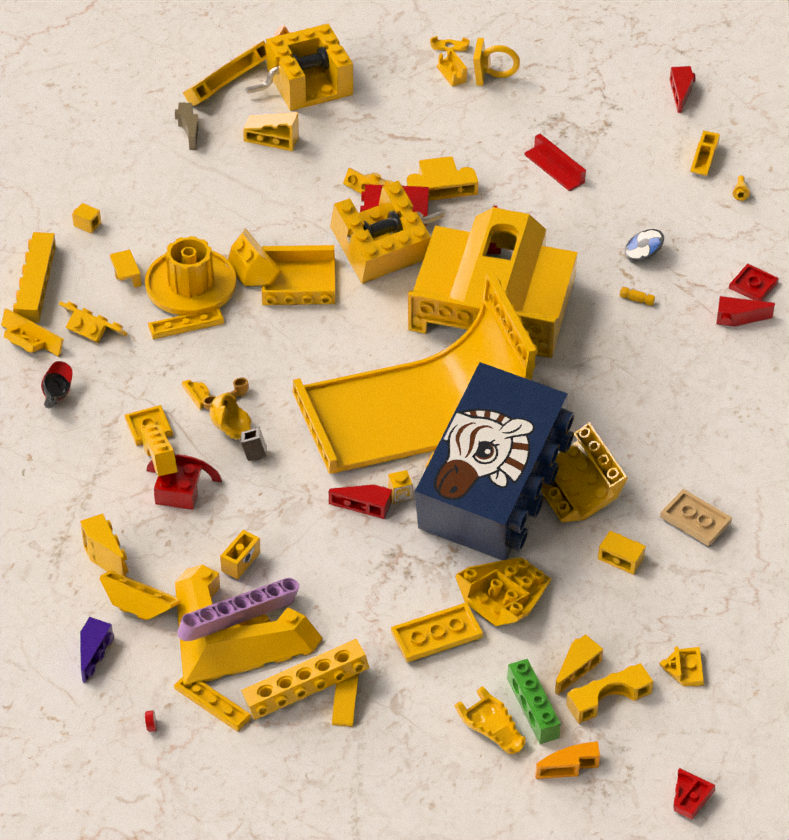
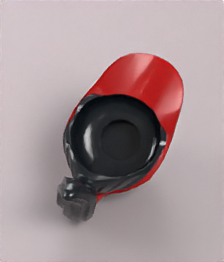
(56, 383)

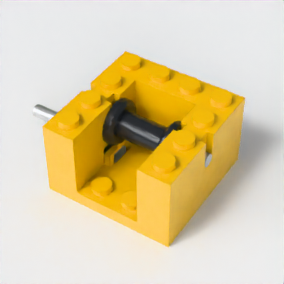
(307, 67)
(367, 235)

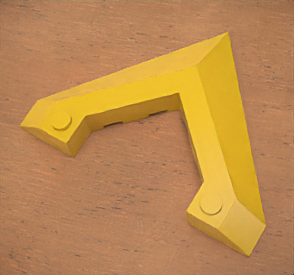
(240, 647)

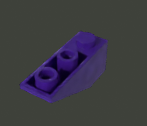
(93, 642)

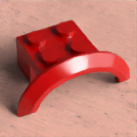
(180, 488)

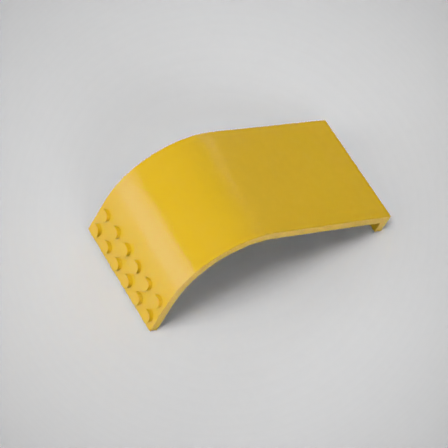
(410, 404)

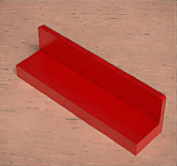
(556, 163)

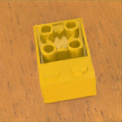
(102, 545)

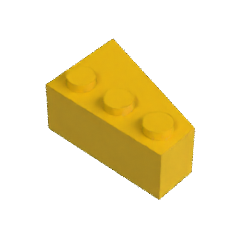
(273, 130)

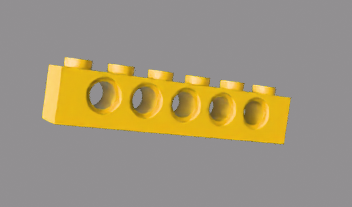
(305, 679)

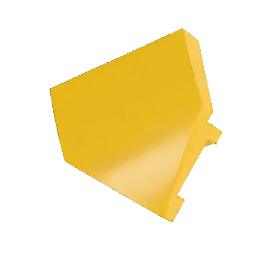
(685, 666)

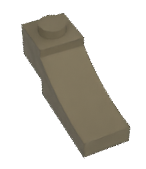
(188, 122)

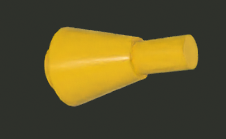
(741, 190)

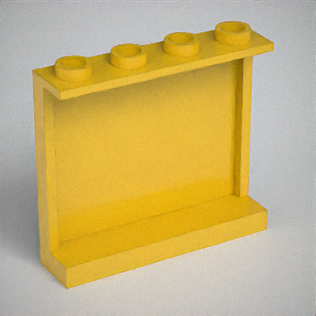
(305, 275)

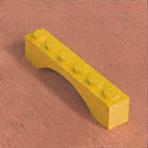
(226, 73)

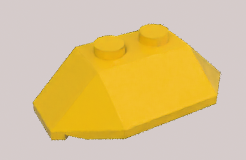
(252, 262)
(135, 596)

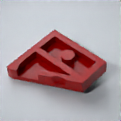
(691, 793)

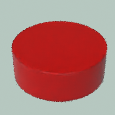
(150, 720)

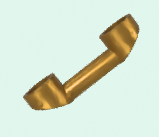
(240, 388)

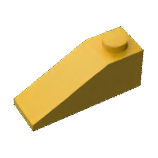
(580, 659)

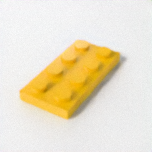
(436, 632)

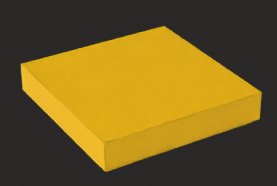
(142, 418)

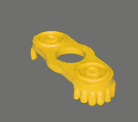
(440, 44)

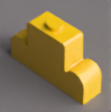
(444, 179)

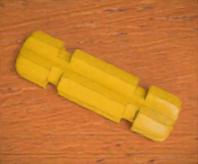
(637, 296)

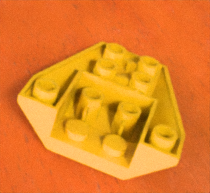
(502, 589)

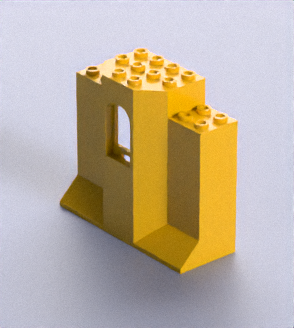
(456, 267)

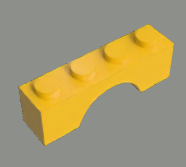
(159, 449)
(632, 682)

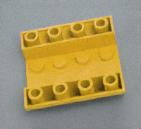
(585, 478)

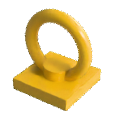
(483, 61)

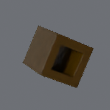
(254, 444)

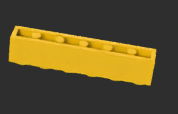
(35, 276)

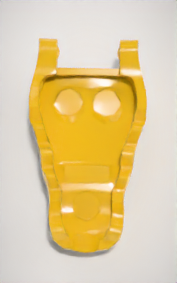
(493, 721)

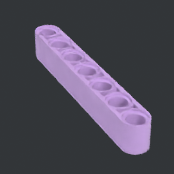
(237, 609)

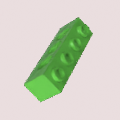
(533, 701)

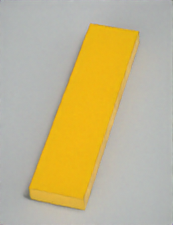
(185, 323)
(215, 704)

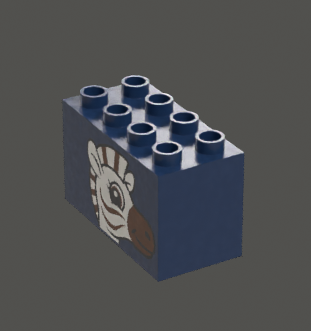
(494, 462)

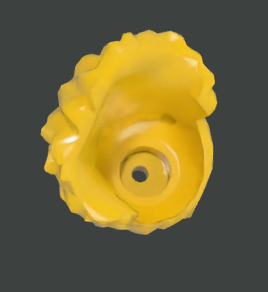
(229, 416)

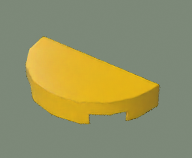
(196, 391)

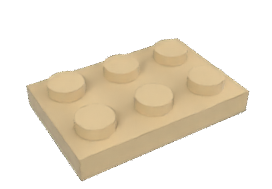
(696, 517)

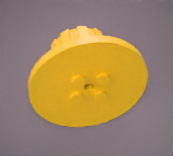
(190, 278)

